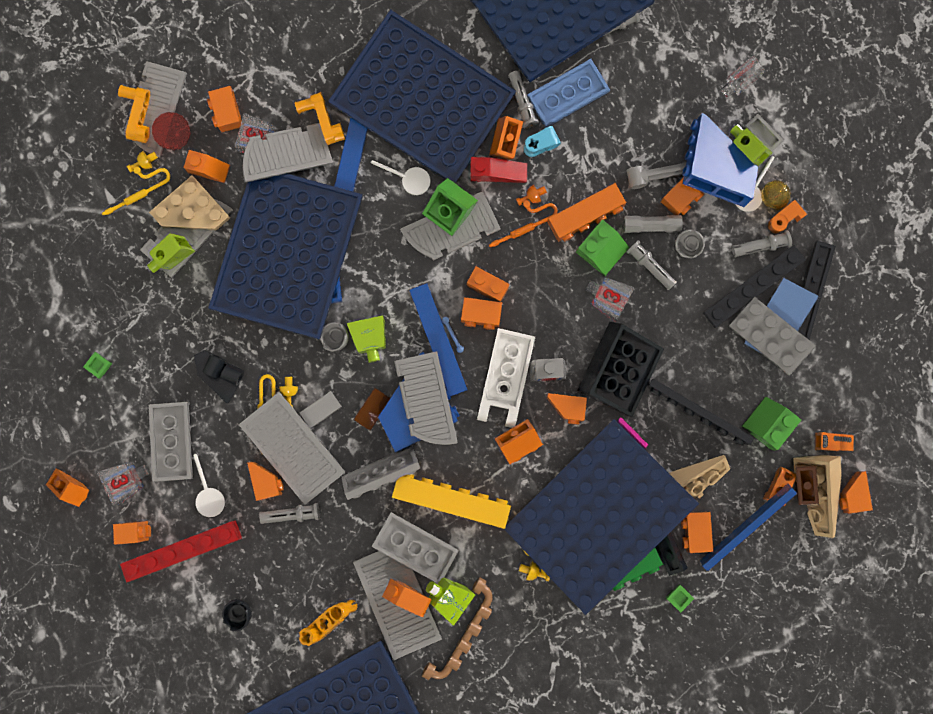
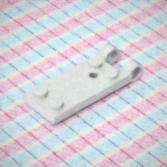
(508, 368)

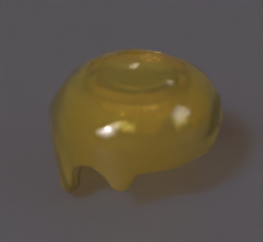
(776, 194)

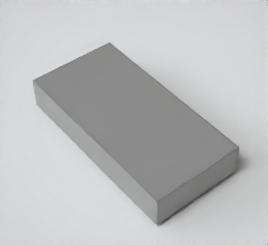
(764, 132)
(320, 409)

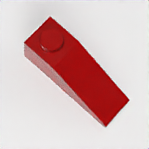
(497, 170)

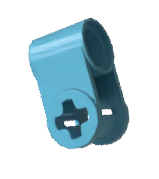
(544, 141)

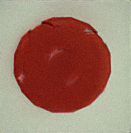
(171, 131)

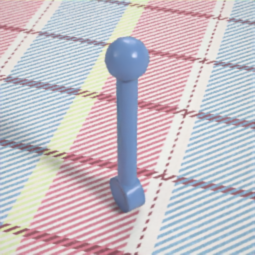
(445, 320)

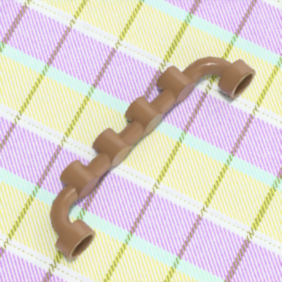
(464, 644)

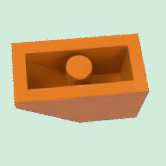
(206, 166)
(569, 407)
(264, 482)
(67, 488)
(856, 494)
(406, 597)

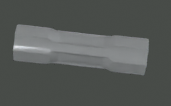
(638, 224)

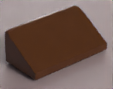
(371, 409)
(807, 484)

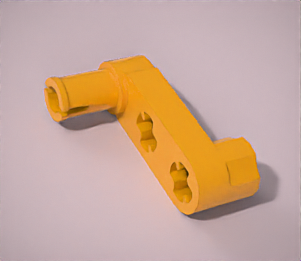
(135, 129)
(331, 132)
(318, 630)

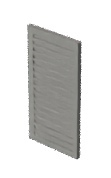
(292, 448)
(401, 628)

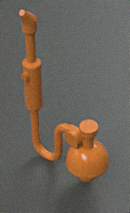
(533, 196)

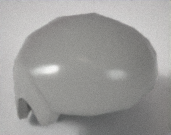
(689, 244)
(334, 337)

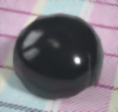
(236, 614)

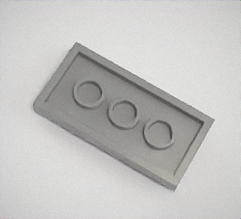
(772, 336)
(170, 441)
(380, 472)
(415, 548)

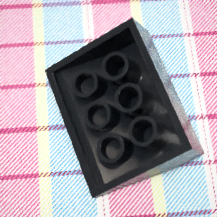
(621, 368)

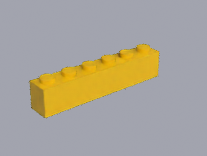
(451, 501)

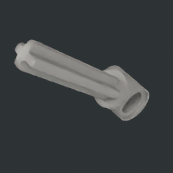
(639, 176)

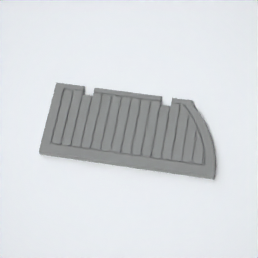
(165, 89)
(285, 152)
(195, 238)
(431, 239)
(426, 399)

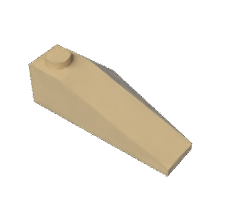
(701, 475)
(824, 515)

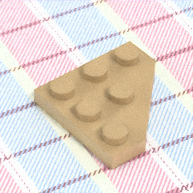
(190, 208)

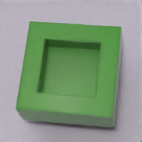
(97, 365)
(679, 598)

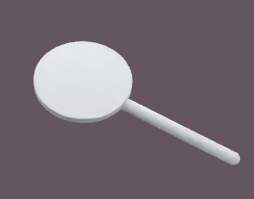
(415, 180)
(756, 202)
(209, 501)

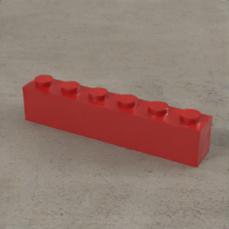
(181, 551)

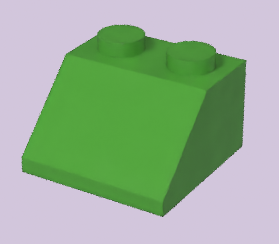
(449, 206)
(603, 248)
(771, 423)

